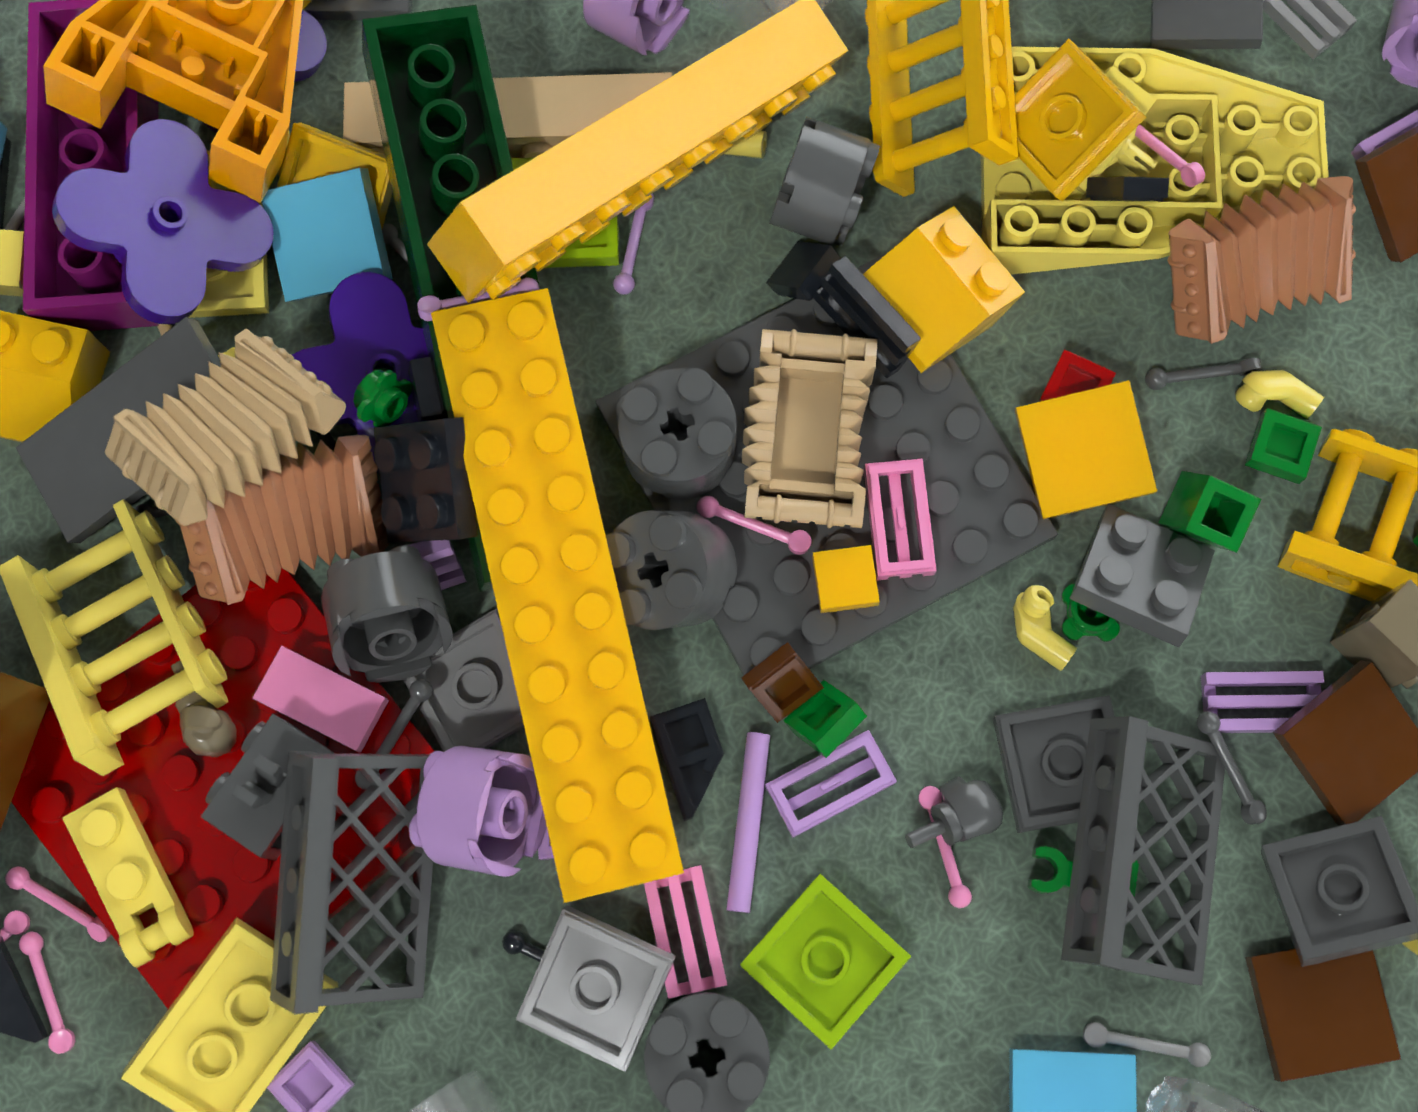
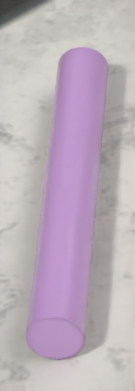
(748, 822)

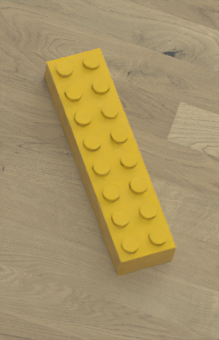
(635, 151)

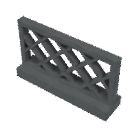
(1110, 844)
(307, 891)

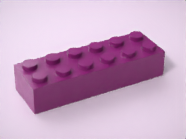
(59, 277)

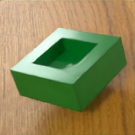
(1283, 446)
(825, 719)

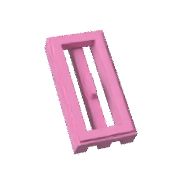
(904, 567)
(695, 981)

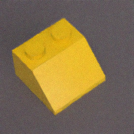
(944, 286)
(43, 371)

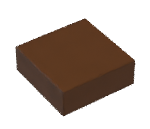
(782, 682)

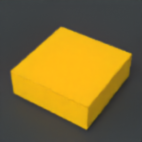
(845, 579)

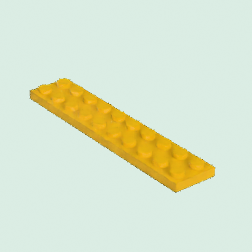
(557, 596)

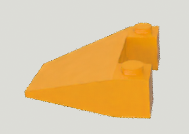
(202, 57)

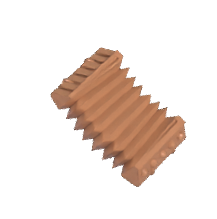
(1261, 256)
(308, 510)

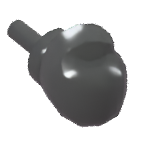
(965, 813)

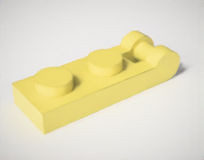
(128, 875)

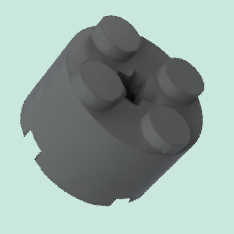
(824, 182)
(685, 402)
(671, 568)
(385, 614)
(676, 1037)

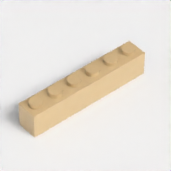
(533, 109)

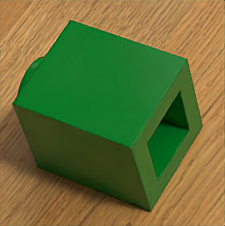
(1210, 510)

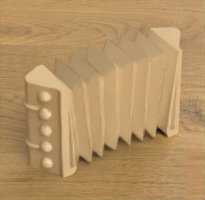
(807, 428)
(223, 429)

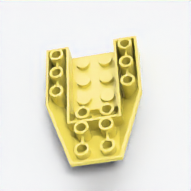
(1232, 125)

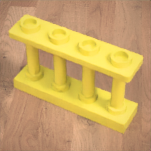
(54, 638)

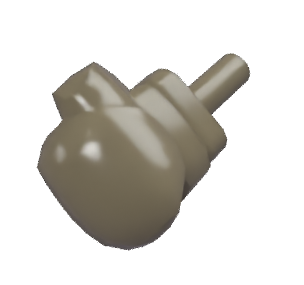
(203, 725)

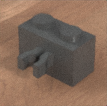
(252, 797)

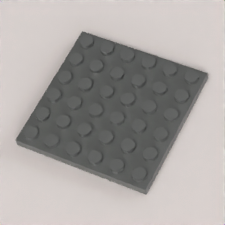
(975, 496)

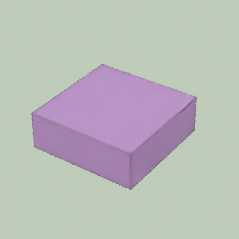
(310, 1082)

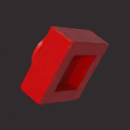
(1075, 375)

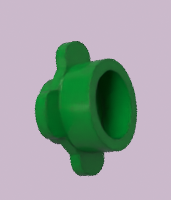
(381, 397)
(1079, 624)

